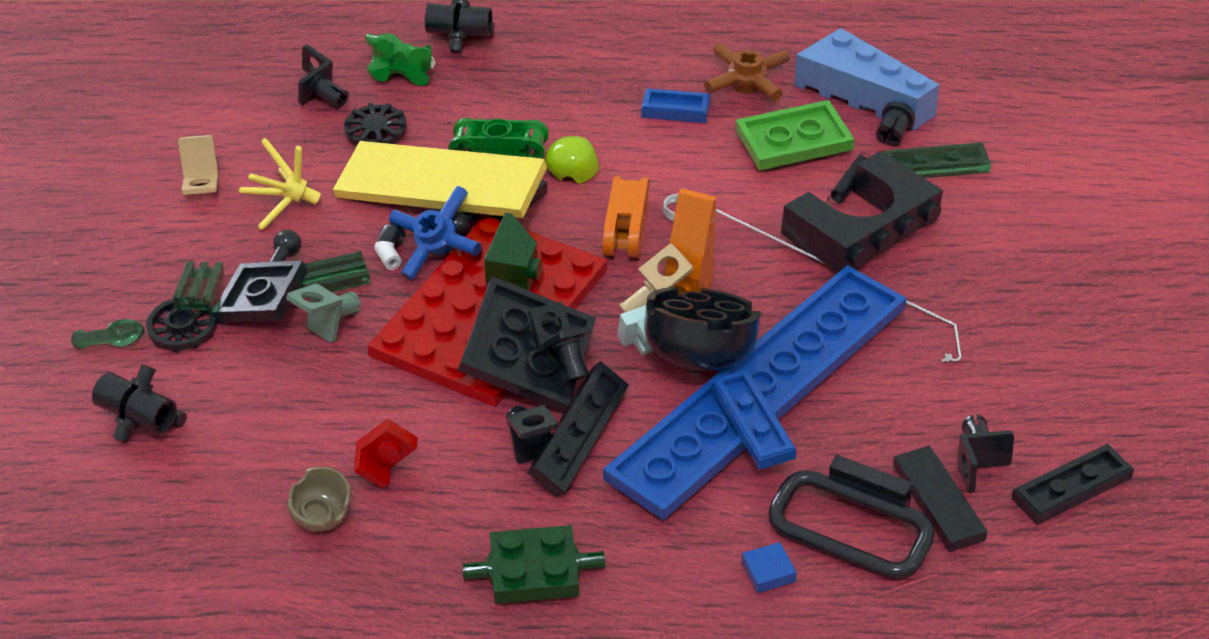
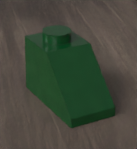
(513, 255)

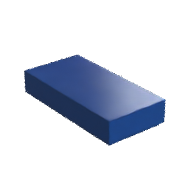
(675, 105)

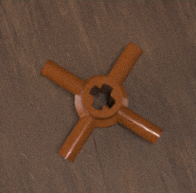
(747, 71)

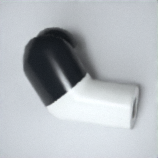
(384, 246)

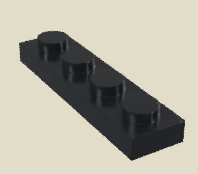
(578, 429)

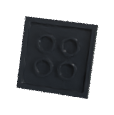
(506, 350)

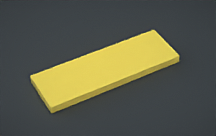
(429, 176)

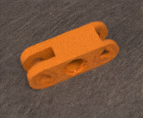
(626, 216)

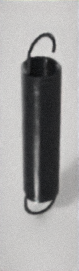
(846, 183)

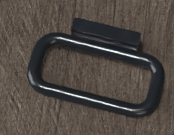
(866, 488)

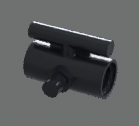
(459, 21)
(136, 403)

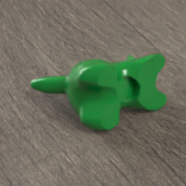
(394, 56)

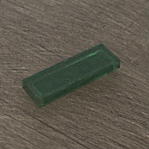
(944, 159)

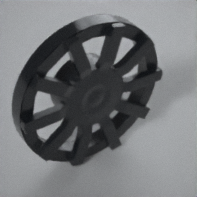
(375, 125)
(179, 324)

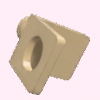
(198, 164)
(654, 280)

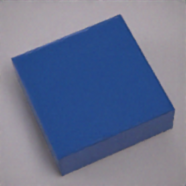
(768, 567)

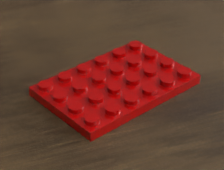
(438, 318)

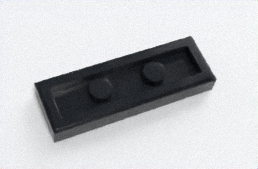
(1072, 484)
(940, 498)

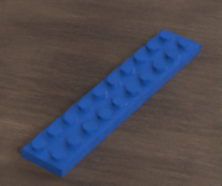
(786, 366)

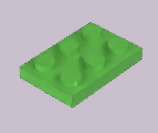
(794, 135)

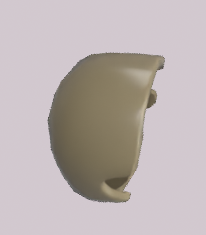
(319, 499)

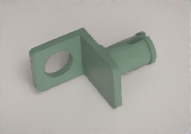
(324, 309)

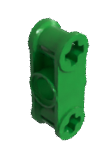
(500, 137)

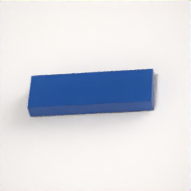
(753, 419)

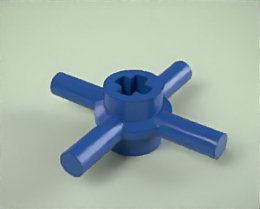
(434, 233)

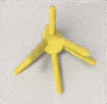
(292, 189)

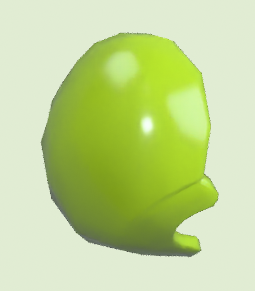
(572, 158)

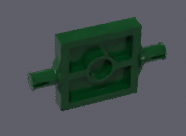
(533, 564)

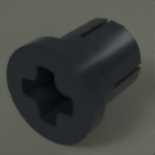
(889, 124)

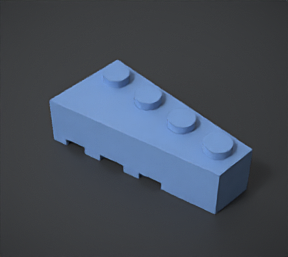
(864, 76)

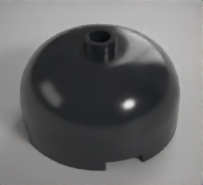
(701, 328)

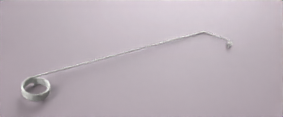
(670, 215)

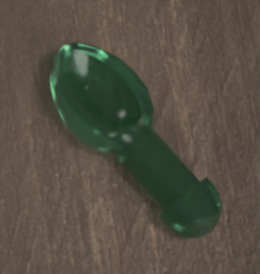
(117, 333)

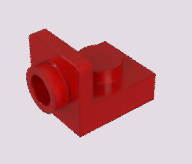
(382, 450)

